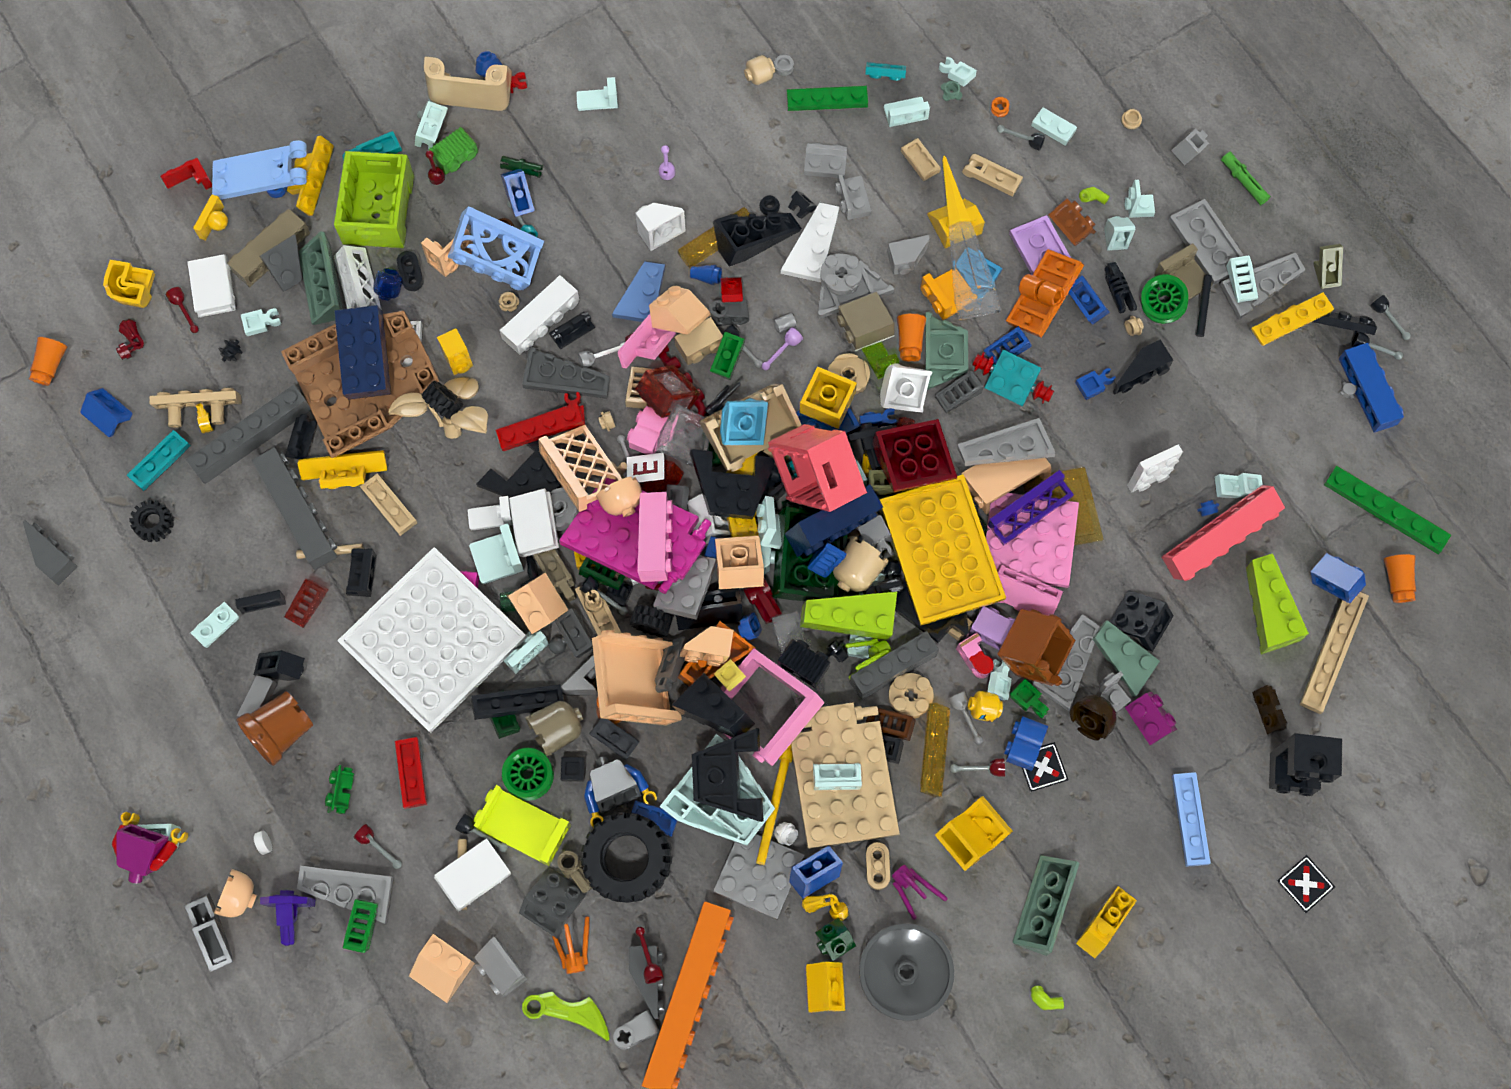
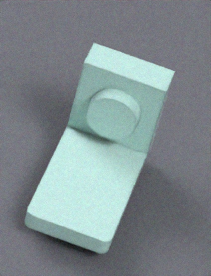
(598, 99)
(1138, 204)

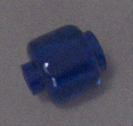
(387, 284)

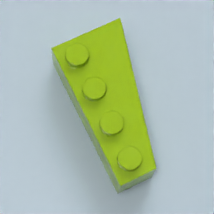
(1273, 605)

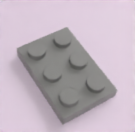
(687, 595)

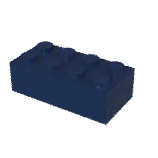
(362, 352)
(828, 526)

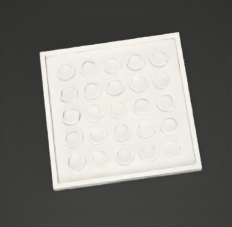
(432, 639)

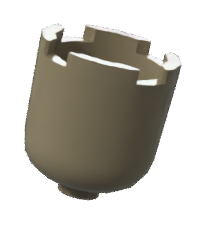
(555, 726)

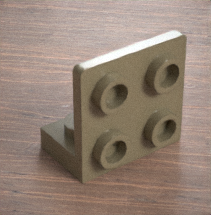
(1185, 268)

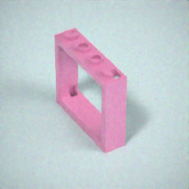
(796, 721)

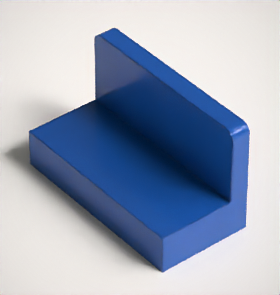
(104, 411)

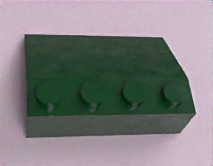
(791, 575)

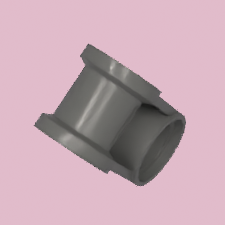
(729, 312)

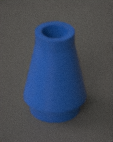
(709, 274)

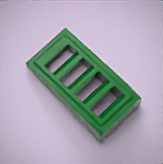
(367, 936)

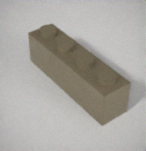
(248, 264)

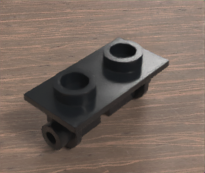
(572, 330)
(301, 437)

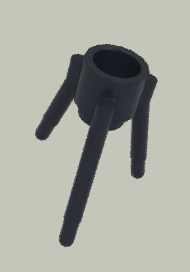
(716, 404)

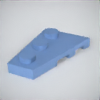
(641, 293)

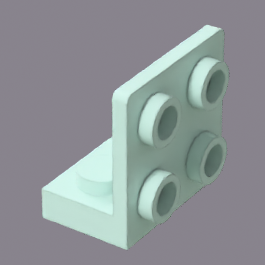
(496, 556)

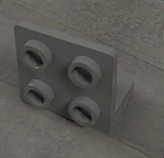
(551, 902)

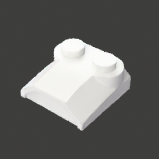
(904, 388)

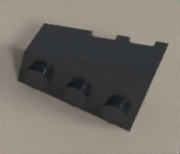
(713, 708)

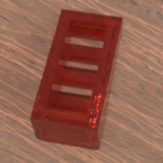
(317, 599)

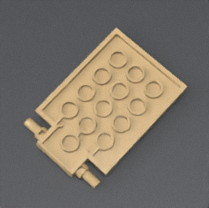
(844, 815)

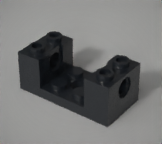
(1307, 758)

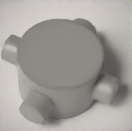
(1348, 390)

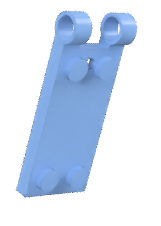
(258, 171)

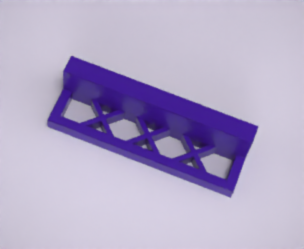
(1027, 500)

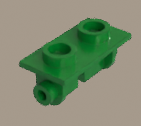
(336, 798)

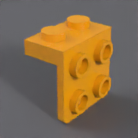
(940, 293)

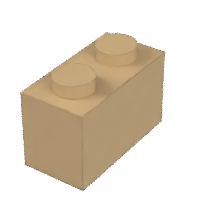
(699, 342)

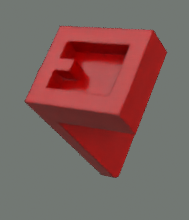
(186, 171)

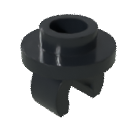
(836, 650)

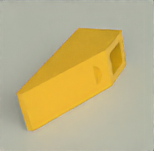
(1106, 922)

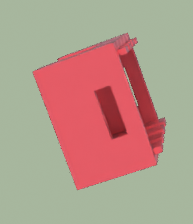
(823, 467)

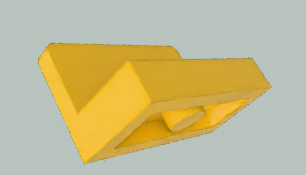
(825, 987)

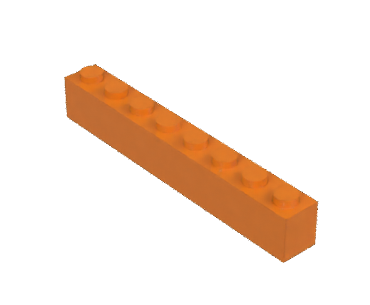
(687, 998)

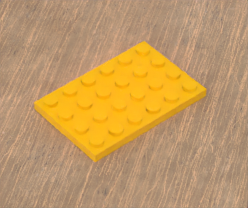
(942, 550)

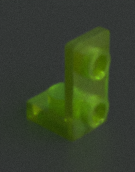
(879, 358)

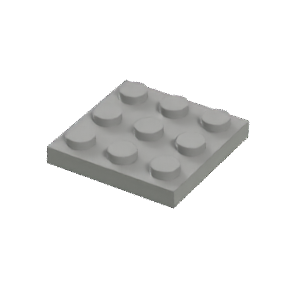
(757, 885)

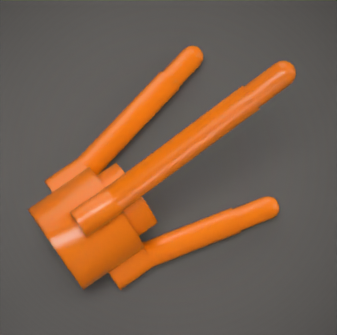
(573, 962)

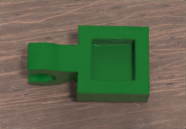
(1028, 696)

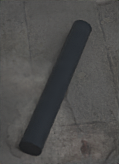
(1204, 302)

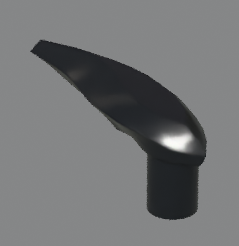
(532, 570)

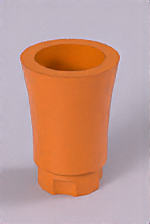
(911, 336)
(46, 360)
(1401, 577)

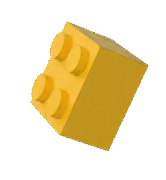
(828, 397)

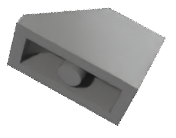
(906, 254)

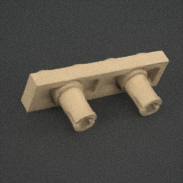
(207, 397)
(597, 611)

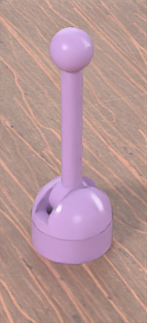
(666, 166)
(792, 338)

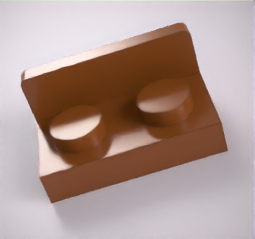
(1072, 222)

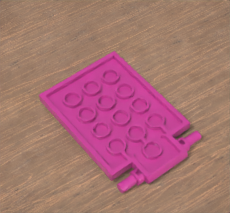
(615, 540)

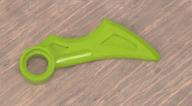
(582, 1013)

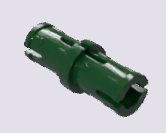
(528, 168)

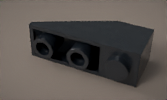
(1149, 362)

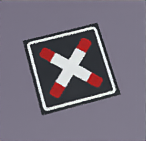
(1047, 769)
(1306, 884)

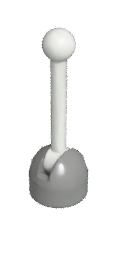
(588, 358)

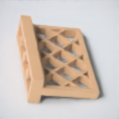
(564, 472)

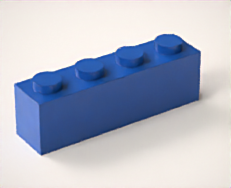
(1372, 388)

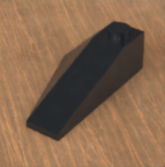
(747, 236)

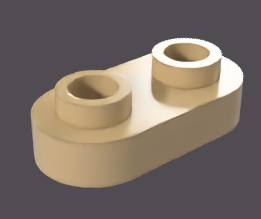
(877, 866)

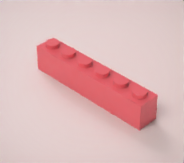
(1223, 532)

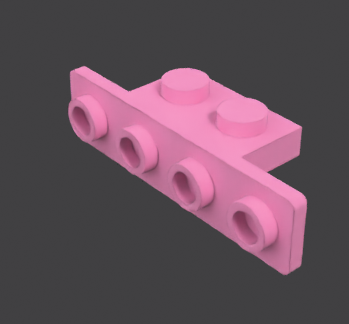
(645, 343)

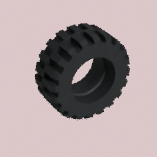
(595, 851)

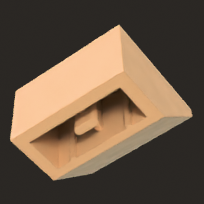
(710, 646)

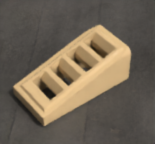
(635, 402)

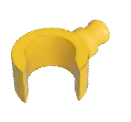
(203, 419)

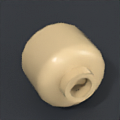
(759, 70)

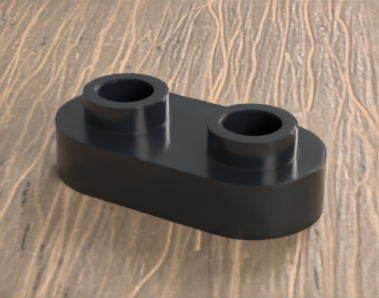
(410, 272)

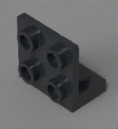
(1142, 618)

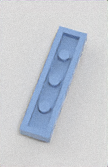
(1191, 819)

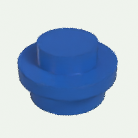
(1208, 508)

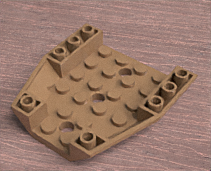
(357, 420)

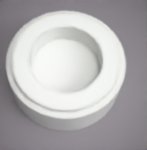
(262, 842)

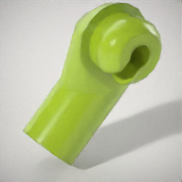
(1092, 194)
(1043, 1001)

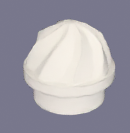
(786, 833)

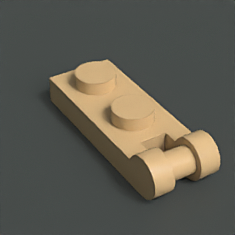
(993, 174)

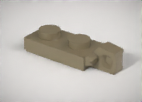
(557, 573)

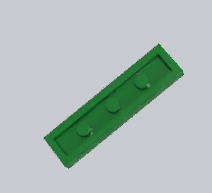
(827, 98)

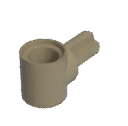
(575, 872)

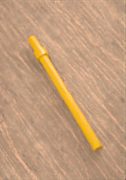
(785, 759)

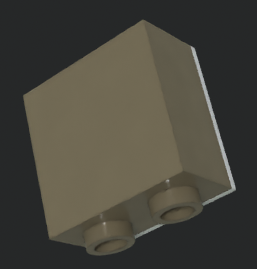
(865, 321)

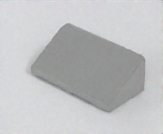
(258, 695)

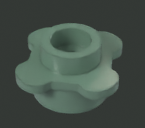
(951, 86)

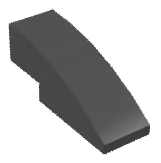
(209, 932)

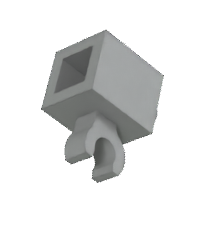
(1190, 146)
(877, 535)

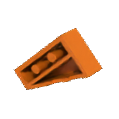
(739, 649)

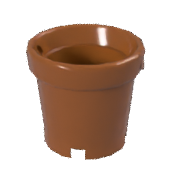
(275, 726)

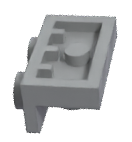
(825, 160)
(853, 197)

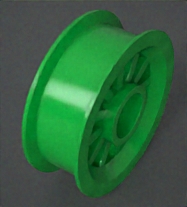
(1168, 281)
(525, 754)

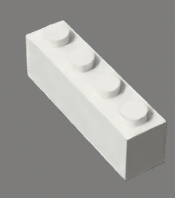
(540, 315)

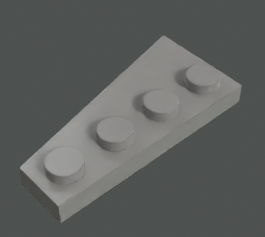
(1010, 444)
(346, 886)

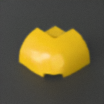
(128, 284)

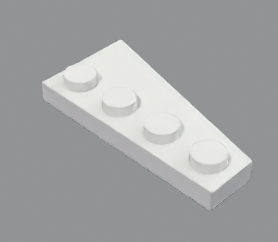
(813, 244)

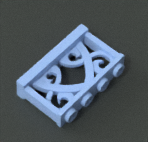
(496, 228)

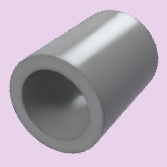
(785, 323)

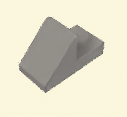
(578, 683)

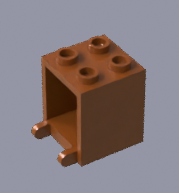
(1037, 647)

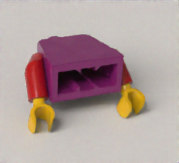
(141, 849)

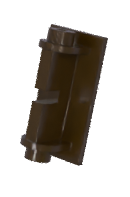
(1266, 702)

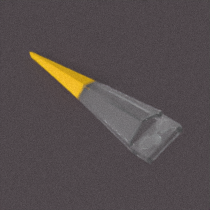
(972, 280)

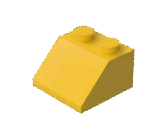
(939, 220)

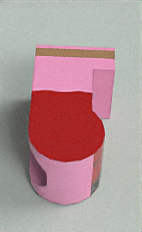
(974, 657)

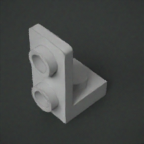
(1113, 692)

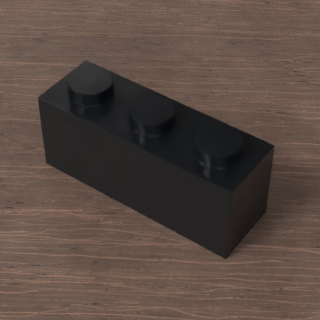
(717, 606)

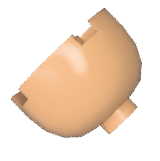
(621, 497)
(236, 895)

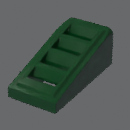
(585, 571)

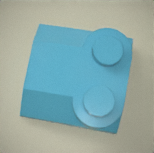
(743, 422)

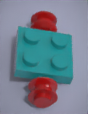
(1013, 377)

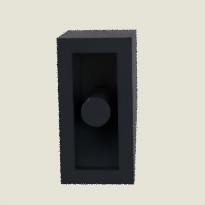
(279, 665)

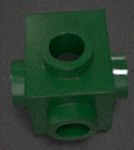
(834, 939)

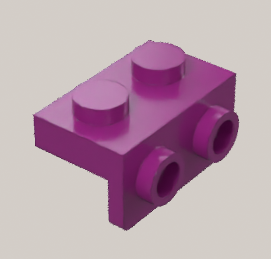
(1151, 717)

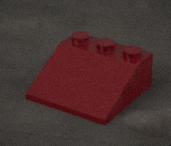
(914, 455)

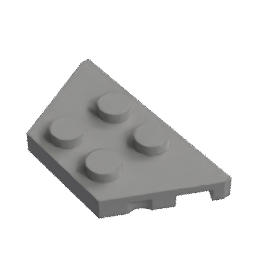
(869, 284)

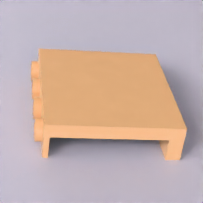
(627, 676)

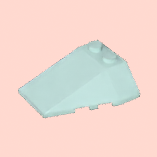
(714, 820)

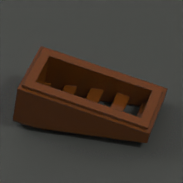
(910, 723)

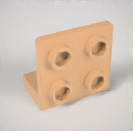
(438, 256)

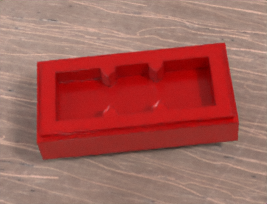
(731, 289)

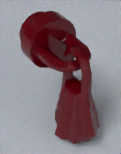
(129, 330)

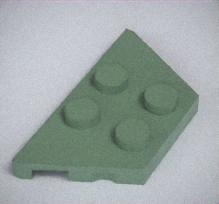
(944, 350)

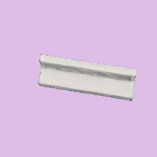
(351, 281)

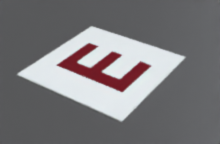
(646, 467)

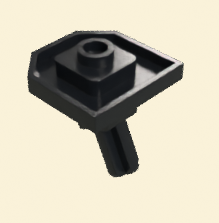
(866, 436)

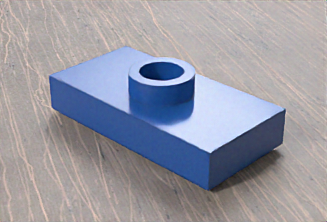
(658, 815)

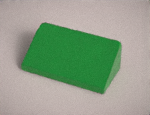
(727, 355)

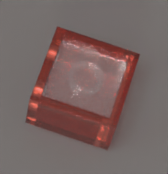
(666, 388)

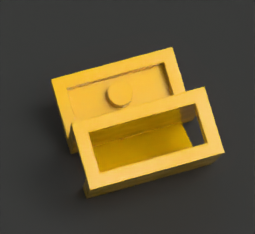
(973, 833)

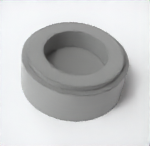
(784, 65)

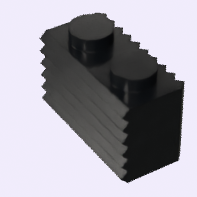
(804, 662)

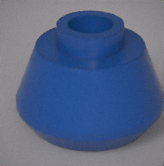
(484, 61)

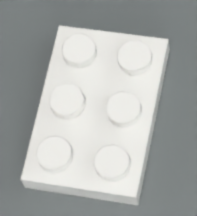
(1154, 469)

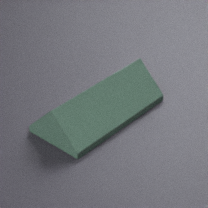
(320, 279)
(1045, 904)

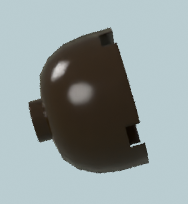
(1094, 716)

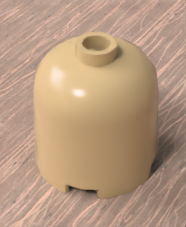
(859, 566)

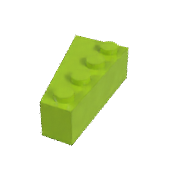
(854, 615)

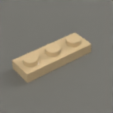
(388, 504)

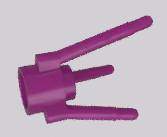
(905, 878)

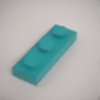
(158, 460)

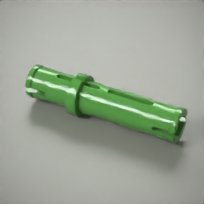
(1241, 173)

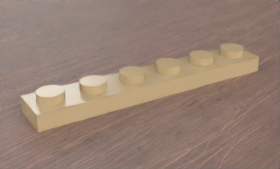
(1333, 653)

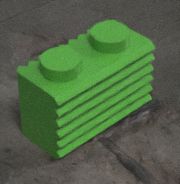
(454, 151)

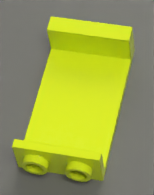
(521, 825)

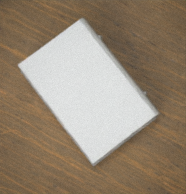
(211, 285)
(533, 523)
(472, 875)

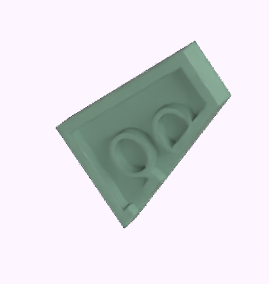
(1125, 656)

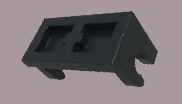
(361, 572)

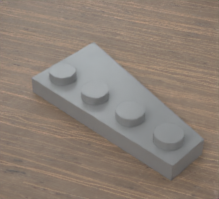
(1268, 279)
(1074, 666)

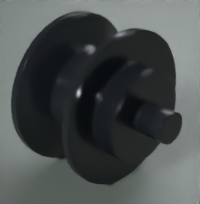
(230, 350)

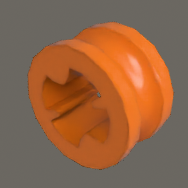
(1004, 103)

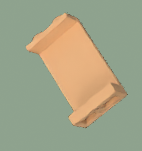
(995, 480)

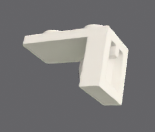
(490, 516)

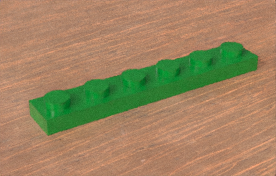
(1387, 510)

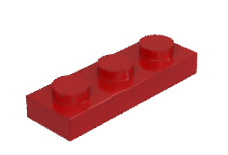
(410, 772)

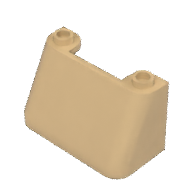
(464, 92)
(780, 420)

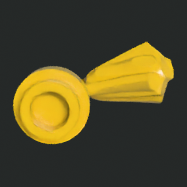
(837, 909)

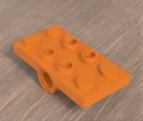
(1044, 292)

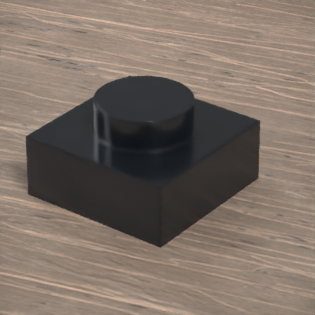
(572, 769)

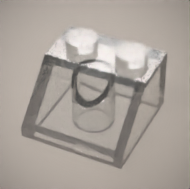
(682, 434)

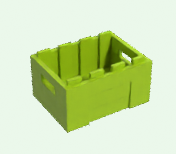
(357, 203)

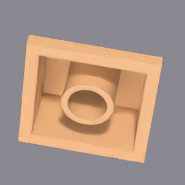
(677, 311)
(739, 562)
(537, 603)
(440, 968)

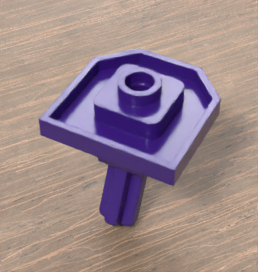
(286, 912)

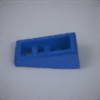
(1017, 332)
(826, 560)

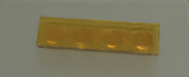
(703, 245)
(935, 750)

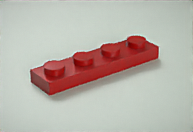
(539, 426)

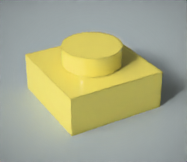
(729, 675)

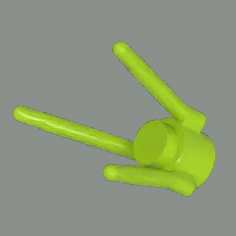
(877, 650)

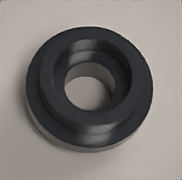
(769, 200)

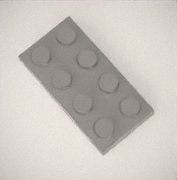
(1204, 229)

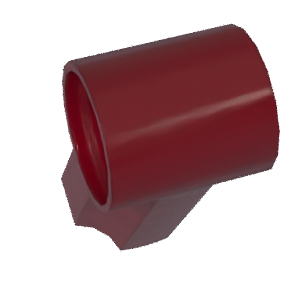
(763, 601)

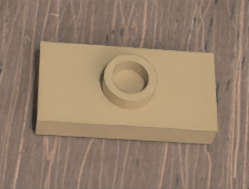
(920, 159)

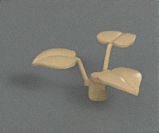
(471, 418)

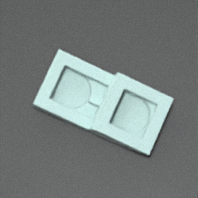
(1237, 486)

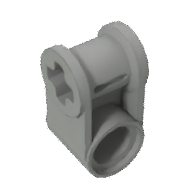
(640, 1028)

